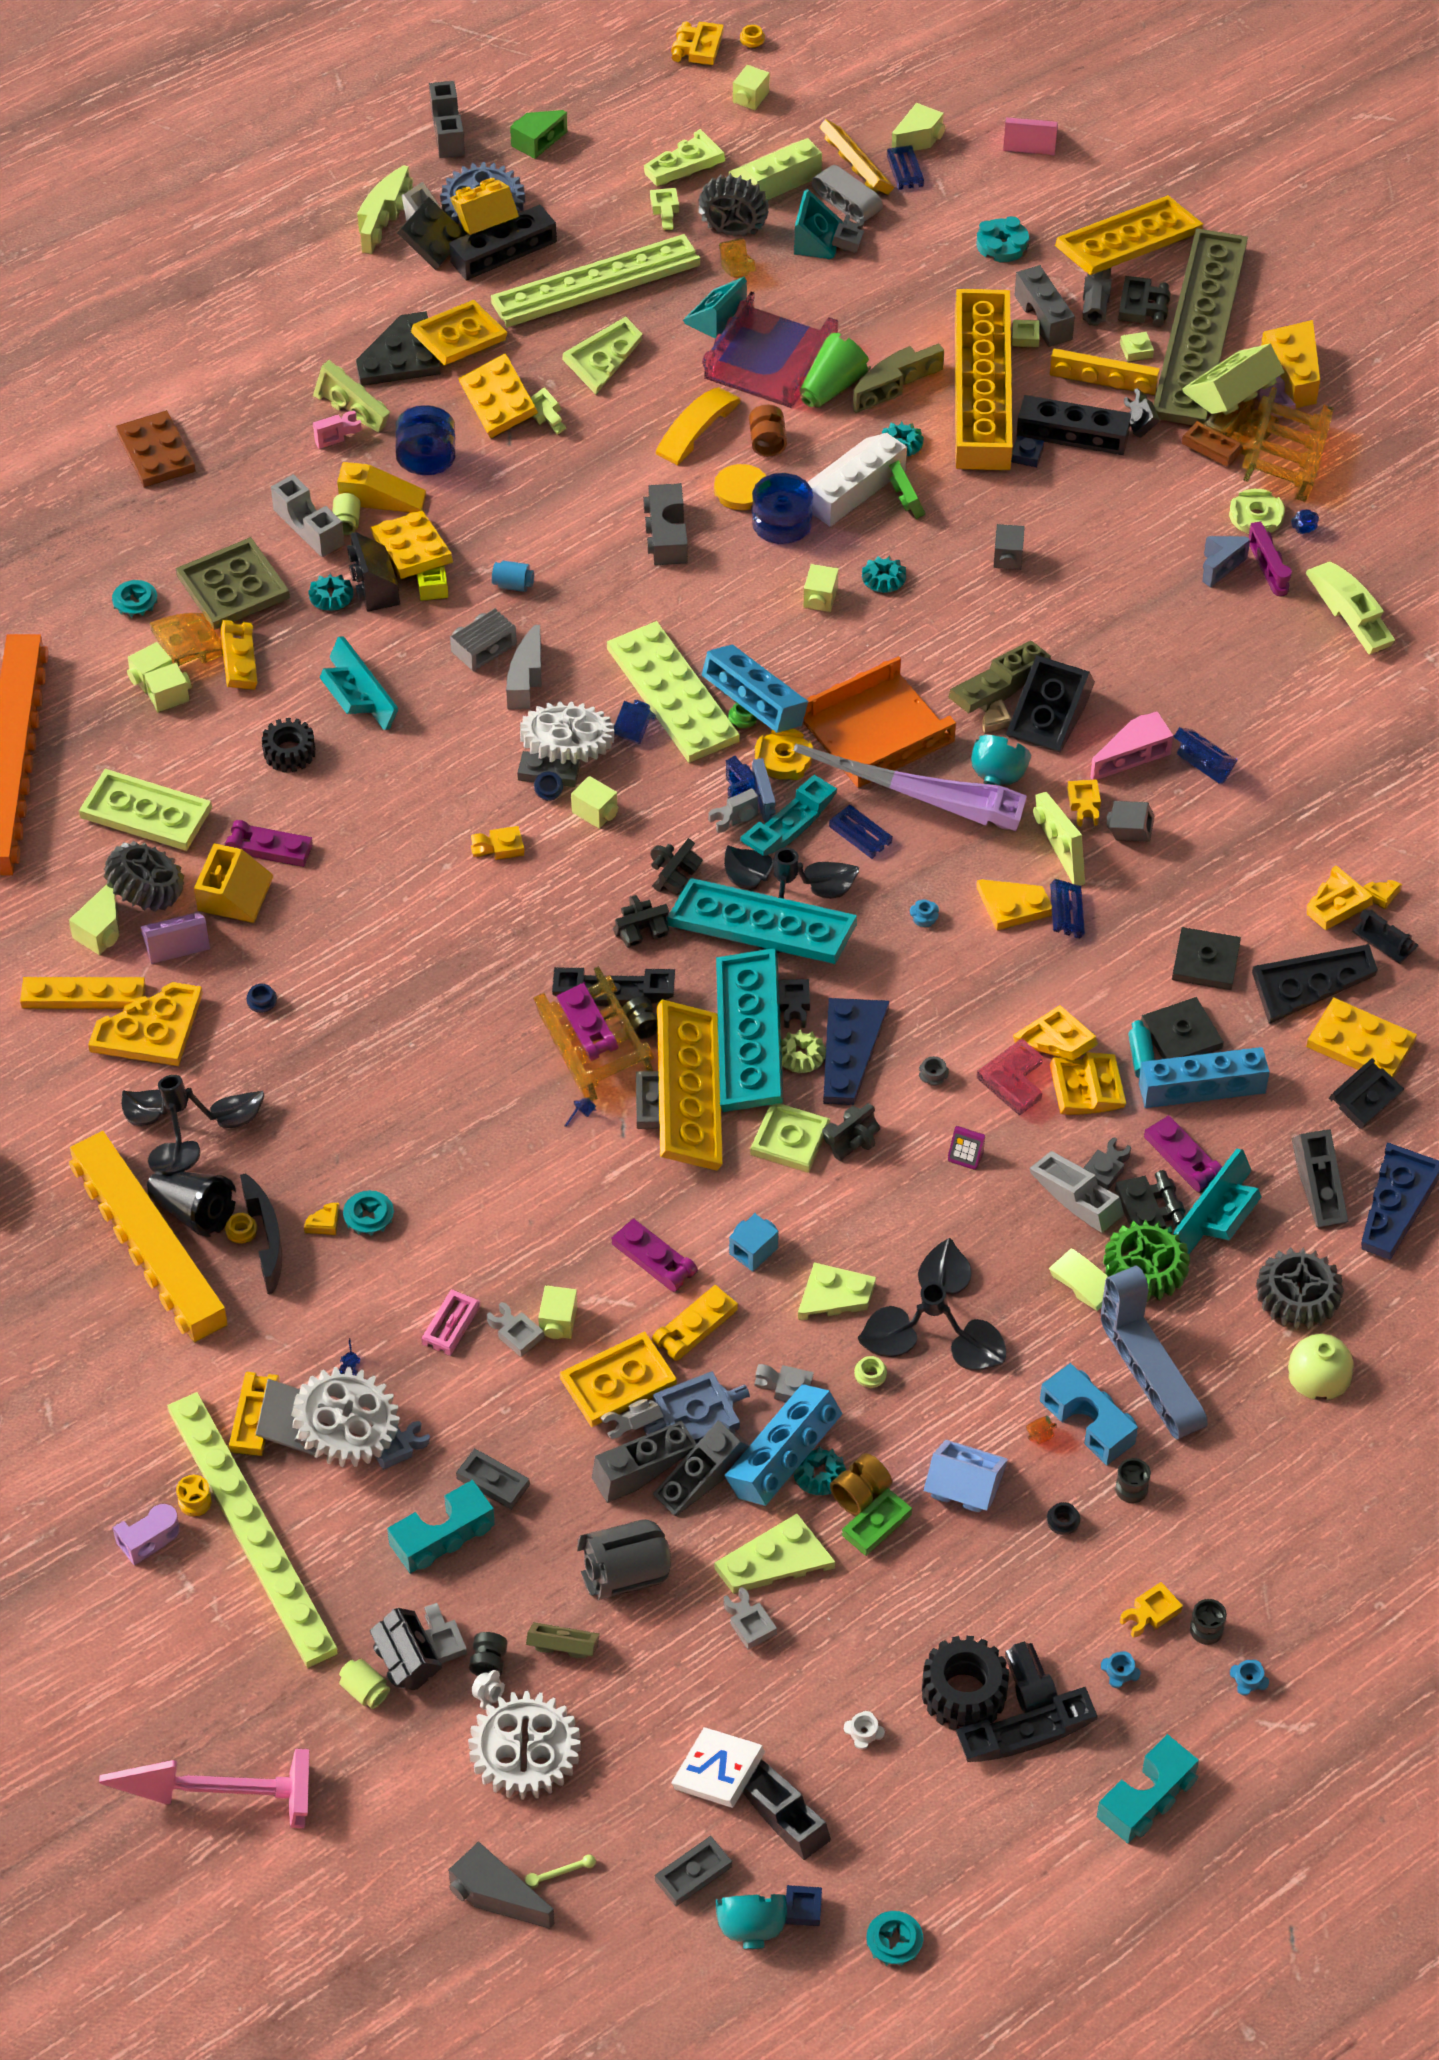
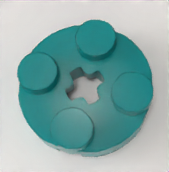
(992, 232)

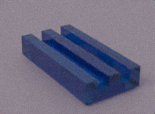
(908, 180)
(857, 834)
(1063, 905)

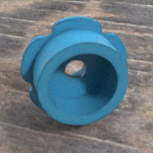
(923, 918)

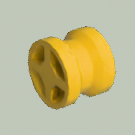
(191, 1487)

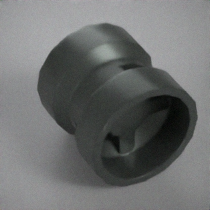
(641, 1016)
(1132, 1472)
(1211, 1614)
(488, 1654)

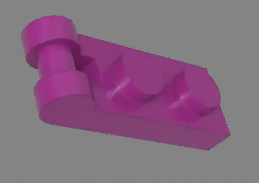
(1269, 559)
(270, 844)
(587, 1021)
(1182, 1153)
(653, 1255)

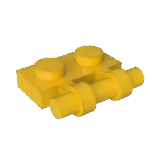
(705, 42)

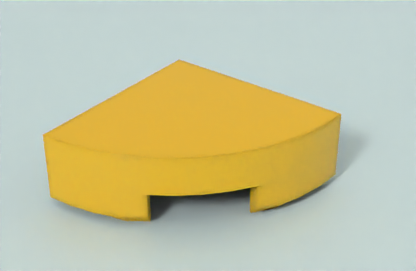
(1383, 892)
(324, 1220)

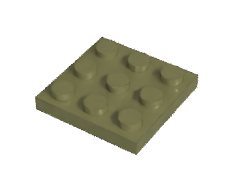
(232, 583)

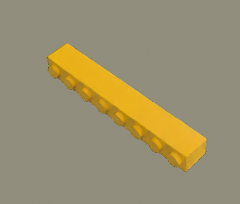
(148, 1236)

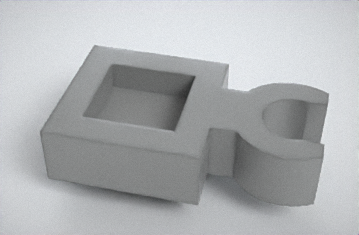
(516, 1332)
(749, 1622)

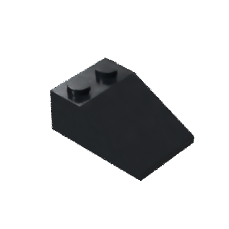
(1050, 703)

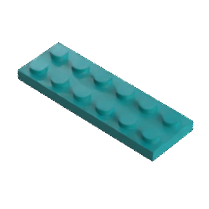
(762, 920)
(749, 1030)

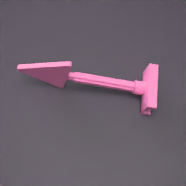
(159, 1781)

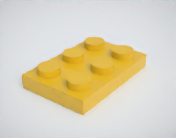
(459, 332)
(498, 395)
(412, 544)
(1357, 1036)
(618, 1378)

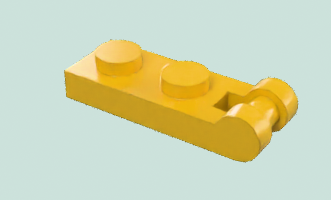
(239, 655)
(695, 1323)
(247, 1416)

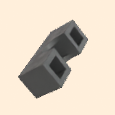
(446, 119)
(1038, 293)
(668, 539)

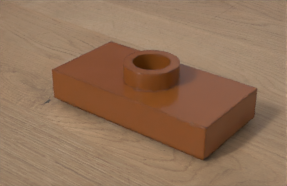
(1212, 444)

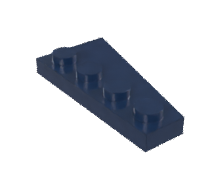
(850, 1045)
(1400, 1194)

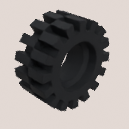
(289, 757)

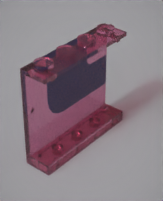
(765, 353)

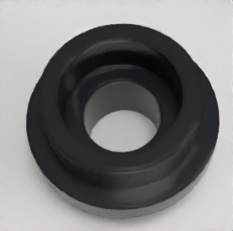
(1066, 1511)

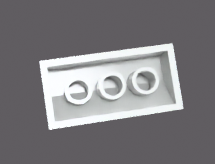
(855, 477)

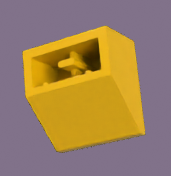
(484, 205)
(232, 884)

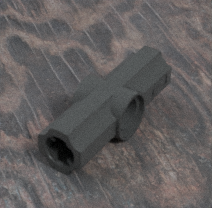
(1096, 296)

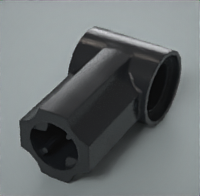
(1032, 1685)

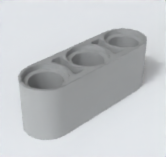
(847, 193)

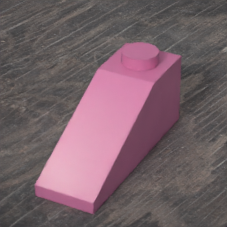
(1136, 744)

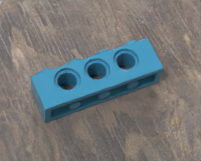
(754, 688)
(1203, 1077)
(783, 1444)

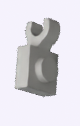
(738, 810)
(783, 1383)
(640, 1414)
(443, 1636)

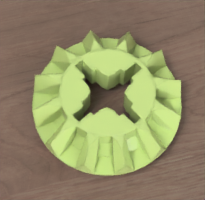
(798, 1061)

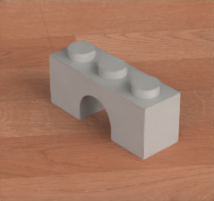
(316, 527)

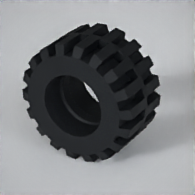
(971, 1659)

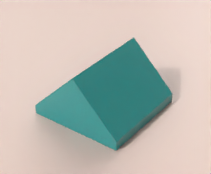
(815, 228)
(717, 307)

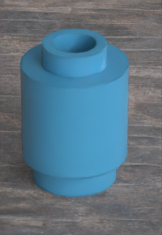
(512, 576)

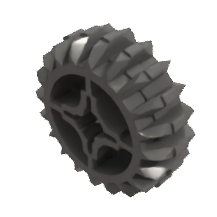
(733, 205)
(144, 876)
(1280, 1290)

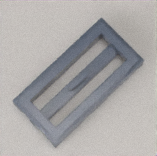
(763, 790)

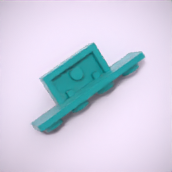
(356, 686)
(1222, 1204)

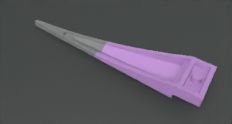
(966, 799)

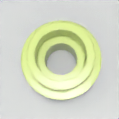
(874, 1365)

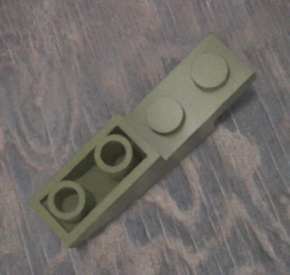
(887, 377)
(1004, 678)

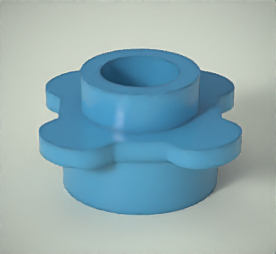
(1122, 1660)
(1251, 1668)

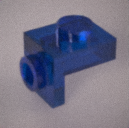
(633, 721)
(739, 777)

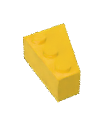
(1298, 357)

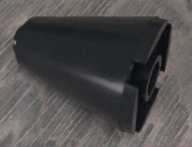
(195, 1199)

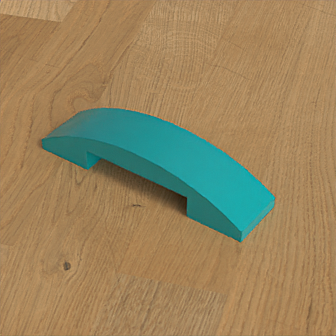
(793, 819)

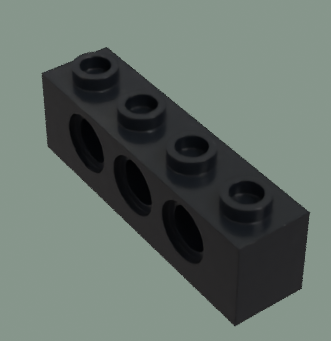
(503, 242)
(1074, 425)

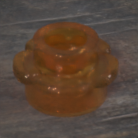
(1041, 1429)

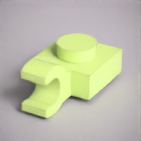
(665, 203)
(547, 410)

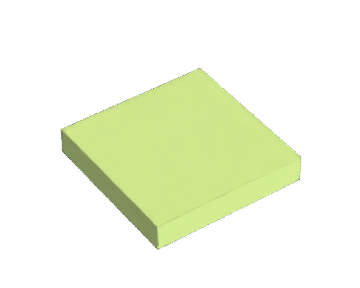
(789, 1137)

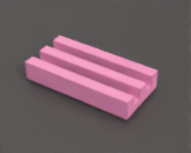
(440, 1342)

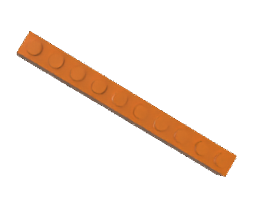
(19, 696)

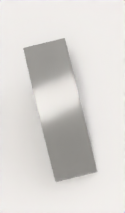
(524, 670)
(1078, 1191)

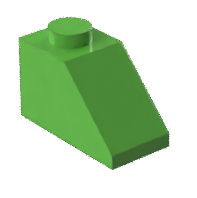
(538, 131)

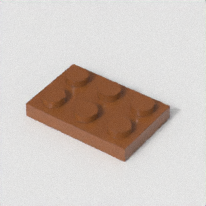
(155, 448)

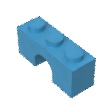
(1073, 1393)

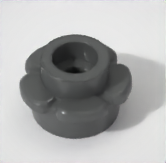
(936, 1065)

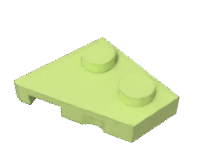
(835, 1291)

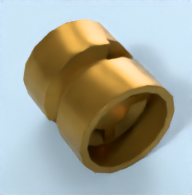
(859, 1485)

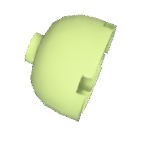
(1321, 1367)

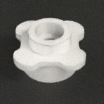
(488, 1688)
(864, 1720)

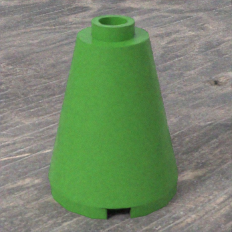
(834, 370)

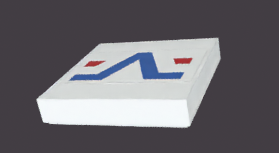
(718, 1767)

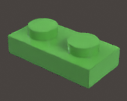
(901, 483)
(876, 1522)

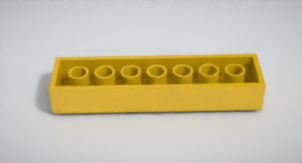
(983, 380)

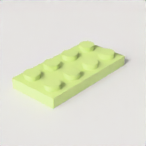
(145, 809)

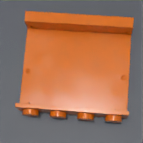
(877, 720)

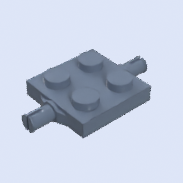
(698, 1405)

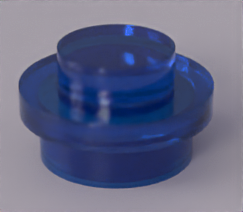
(1305, 521)

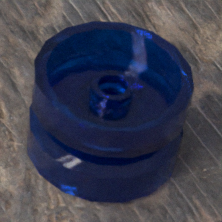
(425, 440)
(782, 508)

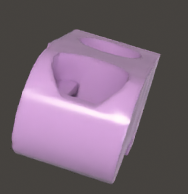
(148, 1534)

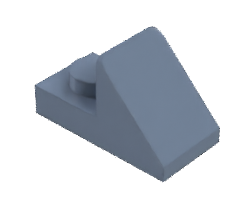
(1223, 556)

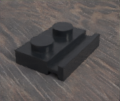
(1366, 1093)

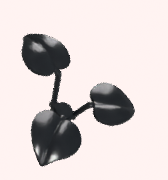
(749, 867)
(147, 1106)
(941, 1272)

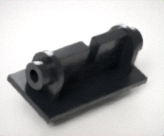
(1384, 937)

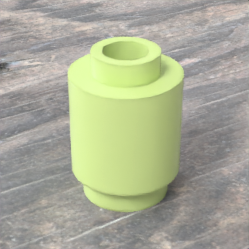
(347, 509)
(364, 1683)

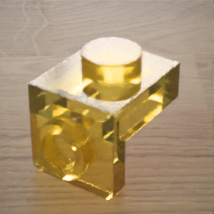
(735, 258)

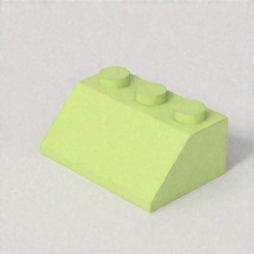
(783, 168)
(1236, 379)

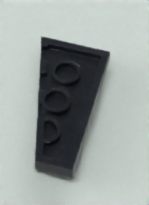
(1305, 980)

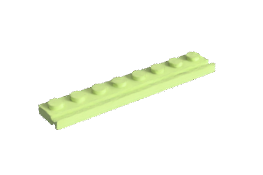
(595, 280)

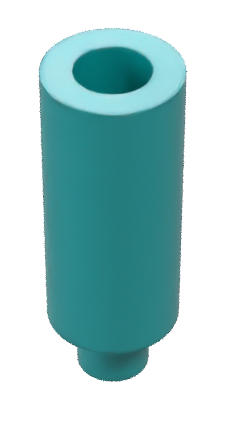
(1140, 1045)

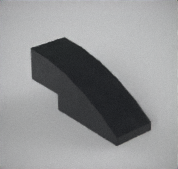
(785, 1811)

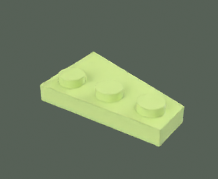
(686, 159)
(603, 353)
(347, 394)
(1062, 835)
(776, 1554)

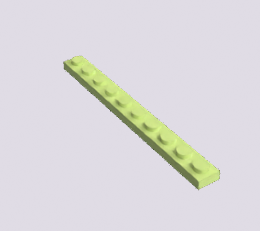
(252, 1530)

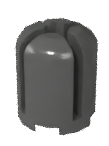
(624, 1558)

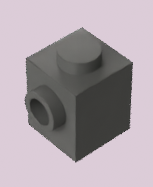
(1009, 546)
(1131, 821)

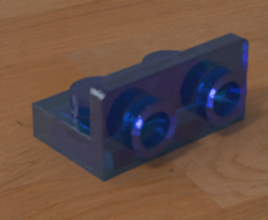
(1204, 754)

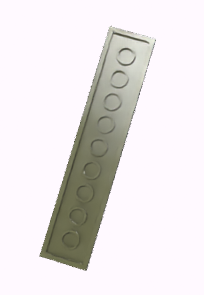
(1199, 322)

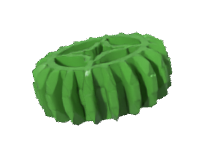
(1152, 1252)

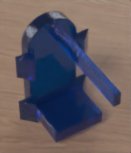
(584, 1105)
(349, 1360)

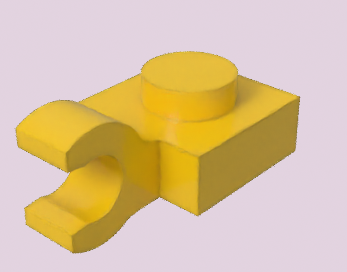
(502, 842)

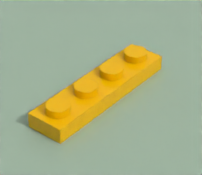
(852, 153)
(1104, 371)
(81, 992)

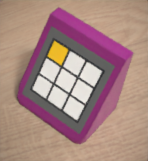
(966, 1148)

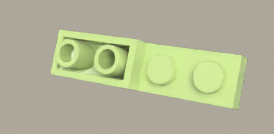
(381, 205)
(1354, 602)

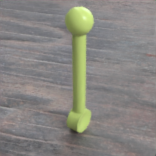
(533, 1879)

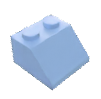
(964, 1475)

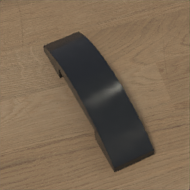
(654, 985)
(259, 1204)
(1028, 1730)

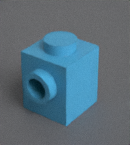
(753, 1241)

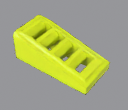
(433, 584)

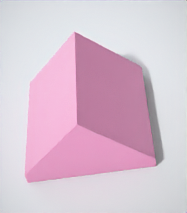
(1030, 136)

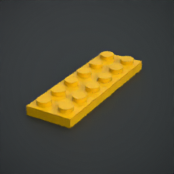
(1128, 235)
(689, 1085)

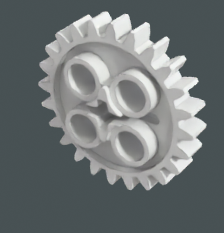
(567, 732)
(345, 1416)
(556, 1745)

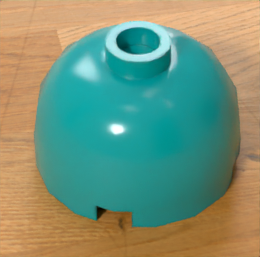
(999, 762)
(752, 1918)

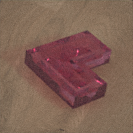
(1007, 1077)

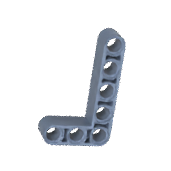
(1145, 1356)

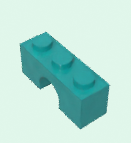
(421, 1543)
(1131, 1810)

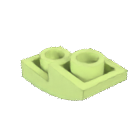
(1082, 1277)

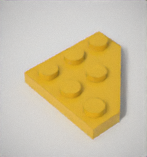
(150, 1027)

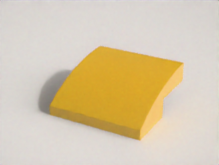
(1087, 1084)

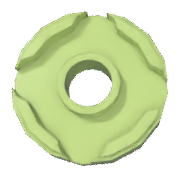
(1260, 499)

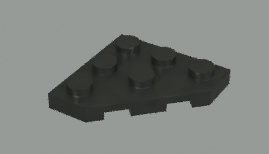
(397, 354)

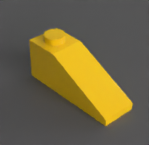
(379, 489)

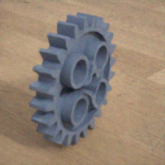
(472, 179)

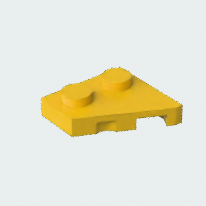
(1338, 900)
(1013, 902)
(1058, 1035)

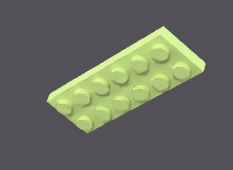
(673, 691)

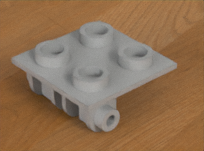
(276, 1419)

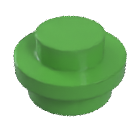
(741, 717)

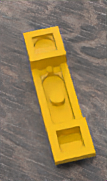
(693, 421)

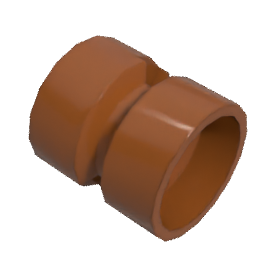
(767, 430)

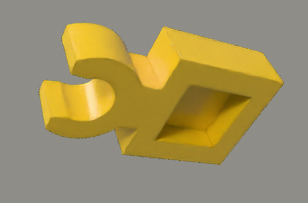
(1084, 799)
(1153, 1607)

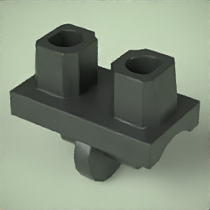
(669, 876)
(640, 916)
(855, 1131)

